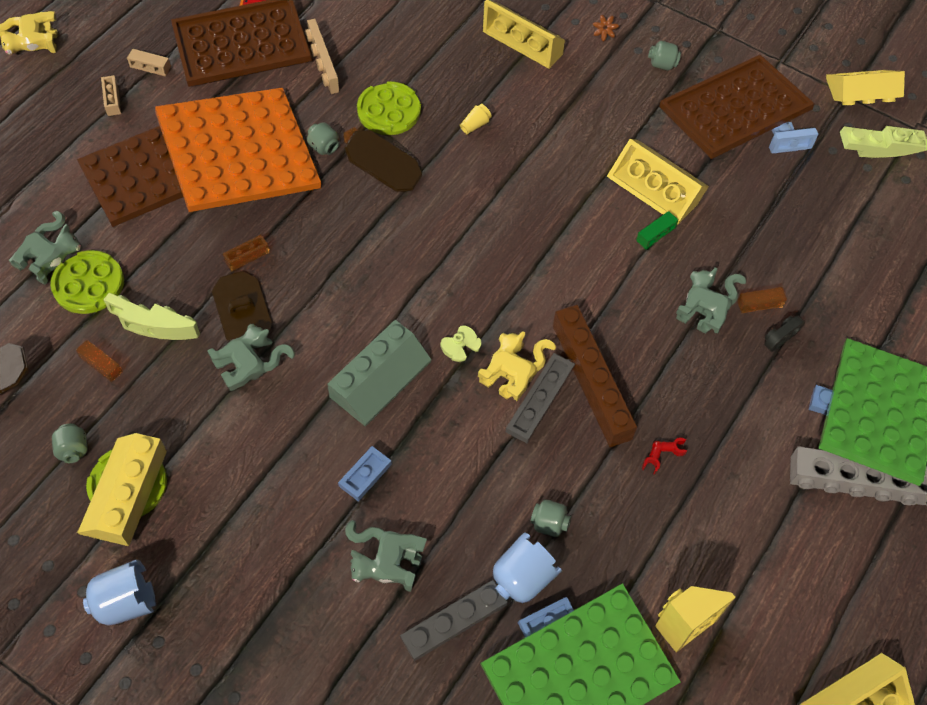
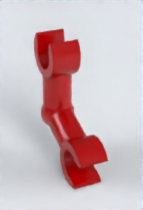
(658, 447)

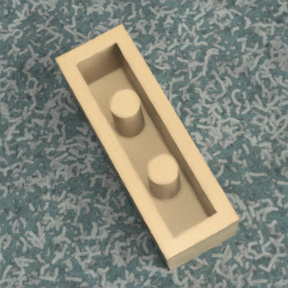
(149, 62)
(111, 95)

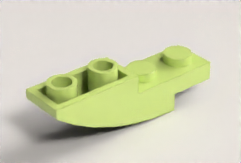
(885, 143)
(155, 323)

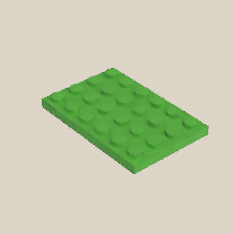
(878, 412)
(585, 658)

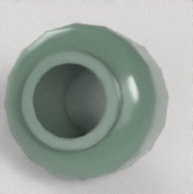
(664, 55)
(323, 138)
(69, 443)
(550, 518)

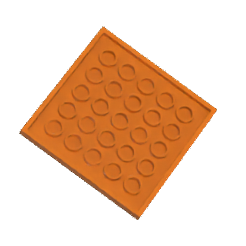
(236, 149)

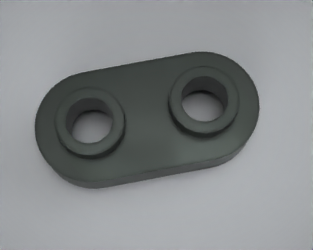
(789, 328)

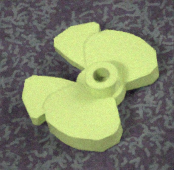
(454, 346)

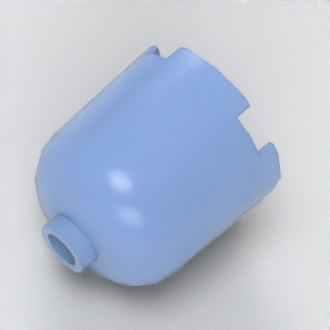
(524, 570)
(119, 594)

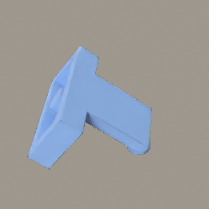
(789, 139)

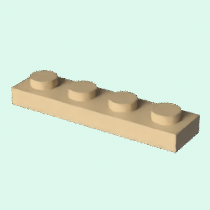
(323, 62)

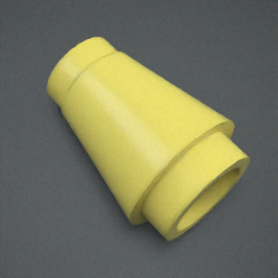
(476, 118)

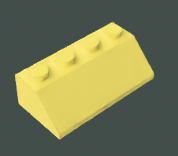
(522, 34)
(657, 180)
(123, 489)
(873, 683)

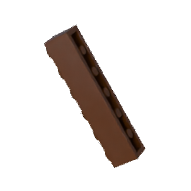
(594, 376)

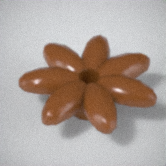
(605, 24)

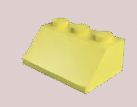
(866, 86)
(691, 613)

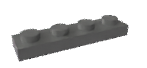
(540, 398)
(453, 620)

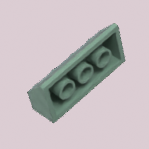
(379, 373)

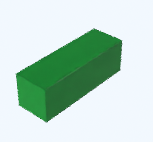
(657, 230)

